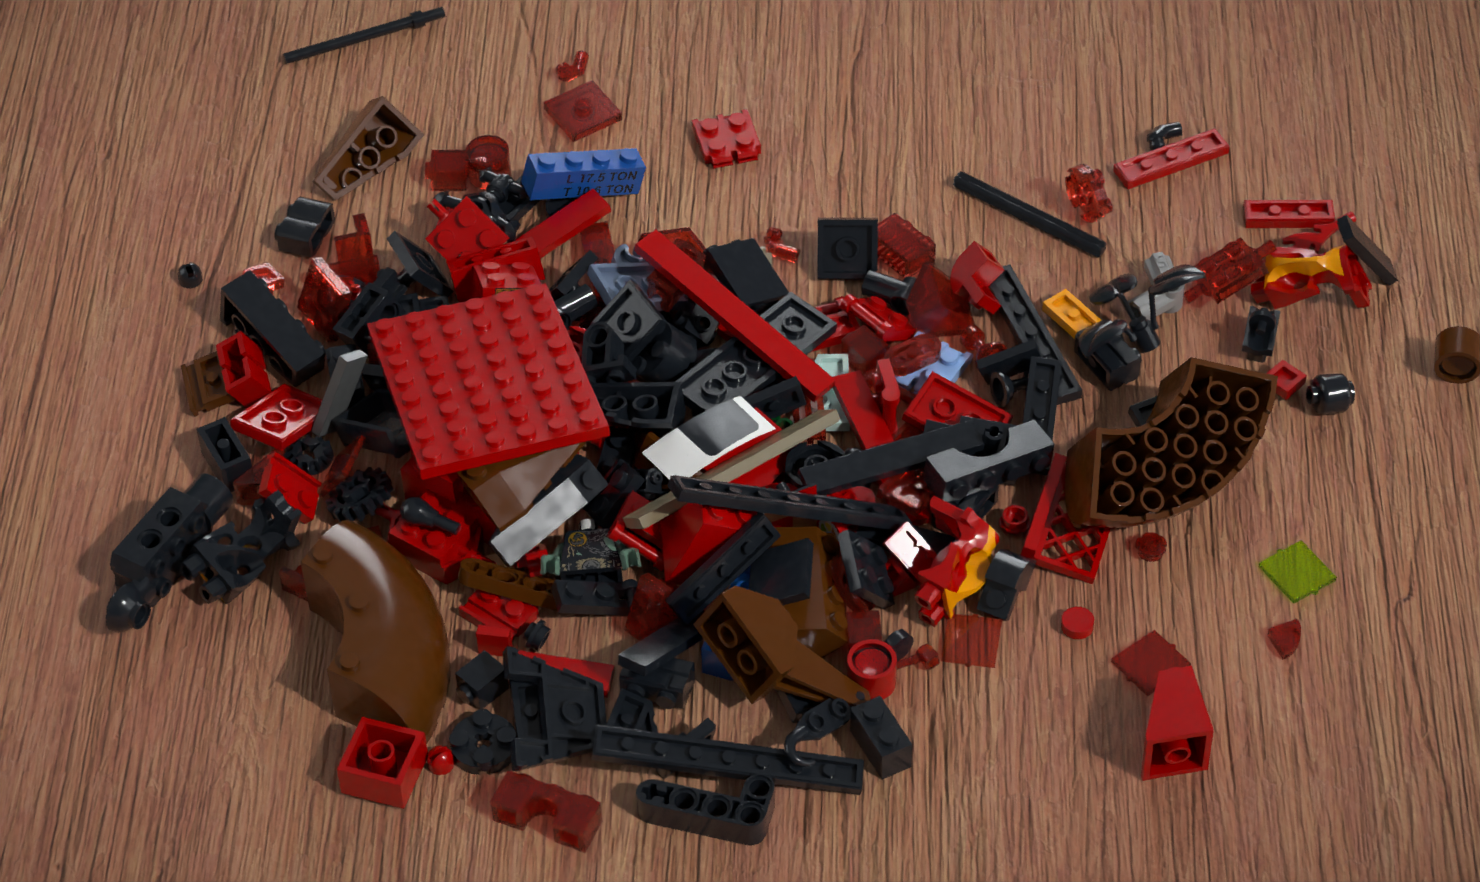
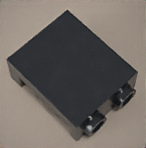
(746, 273)

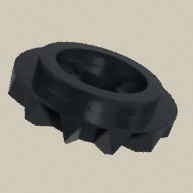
(322, 454)

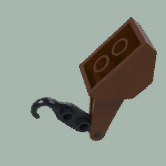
(761, 652)

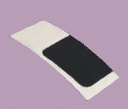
(707, 438)

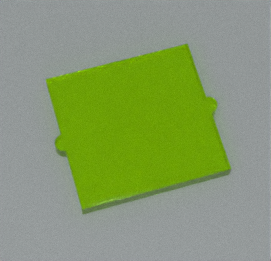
(1297, 571)

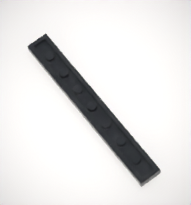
(786, 503)
(725, 759)

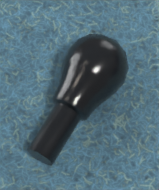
(418, 512)

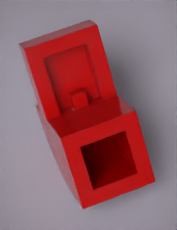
(974, 274)

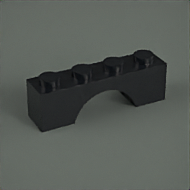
(956, 475)

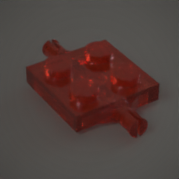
(1230, 270)

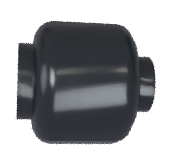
(1330, 393)

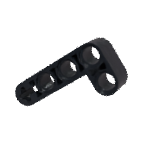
(663, 805)

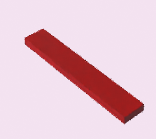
(867, 421)

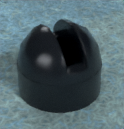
(190, 282)

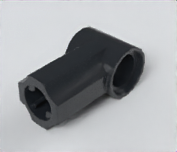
(889, 289)
(576, 304)

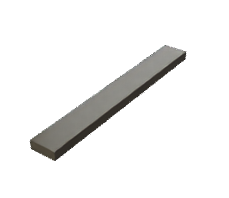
(738, 465)

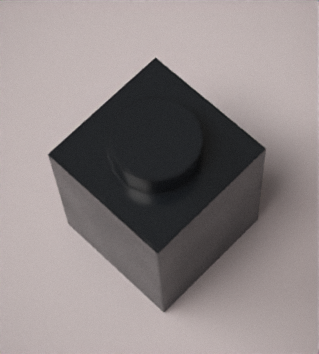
(481, 681)

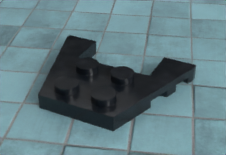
(568, 711)

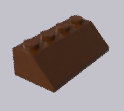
(822, 616)

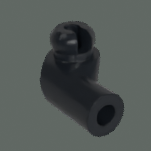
(1162, 132)

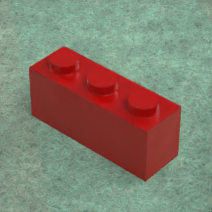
(518, 251)

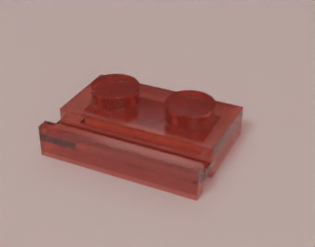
(907, 492)

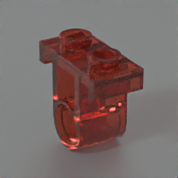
(648, 607)

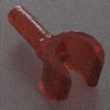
(925, 654)

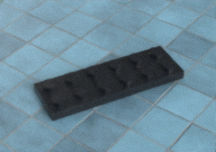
(738, 371)

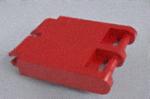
(727, 138)

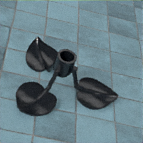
(1141, 330)

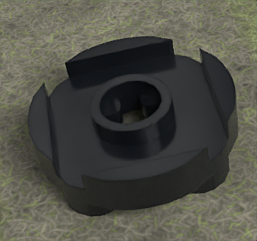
(478, 727)

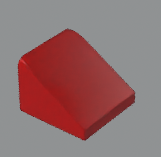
(901, 579)

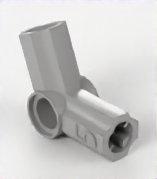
(1164, 303)

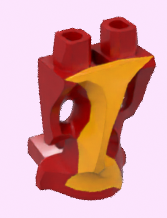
(1297, 272)
(959, 566)

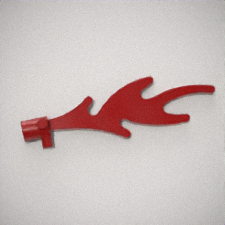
(1309, 239)

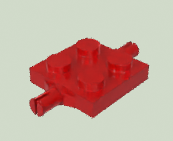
(463, 230)

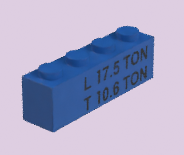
(578, 172)

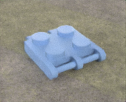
(950, 366)

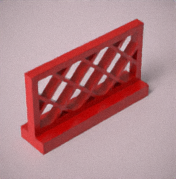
(1041, 528)

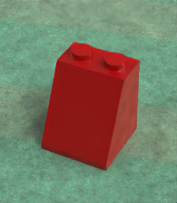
(695, 535)
(1177, 728)

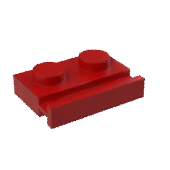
(293, 482)
(498, 611)

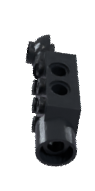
(154, 549)

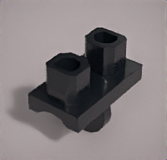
(1260, 333)

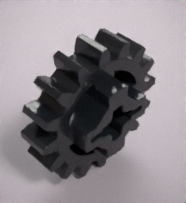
(360, 495)

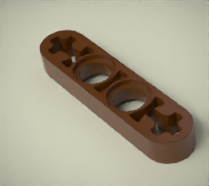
(507, 582)

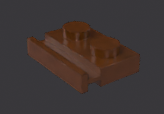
(205, 384)

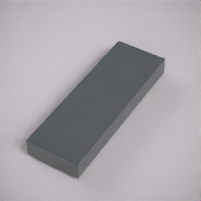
(339, 391)

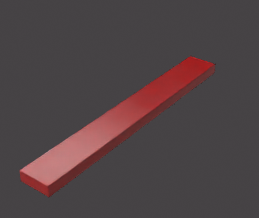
(734, 314)

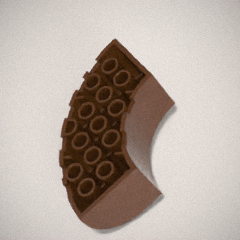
(1183, 454)
(393, 633)

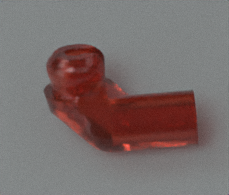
(567, 73)
(776, 245)

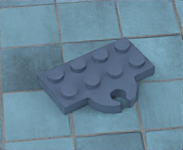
(613, 276)

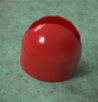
(442, 762)

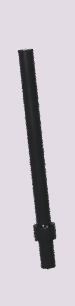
(415, 19)

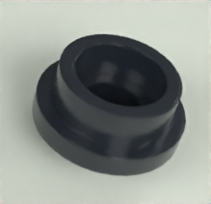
(536, 635)

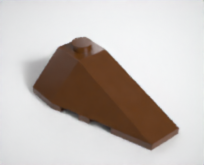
(367, 148)
(509, 486)

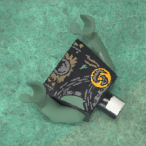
(590, 556)

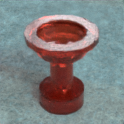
(973, 339)

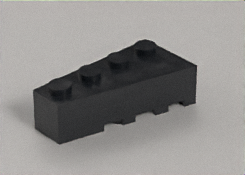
(268, 323)

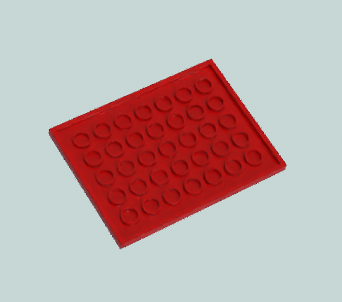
(486, 381)

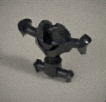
(488, 201)

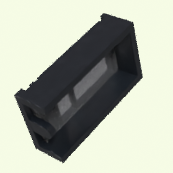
(376, 421)

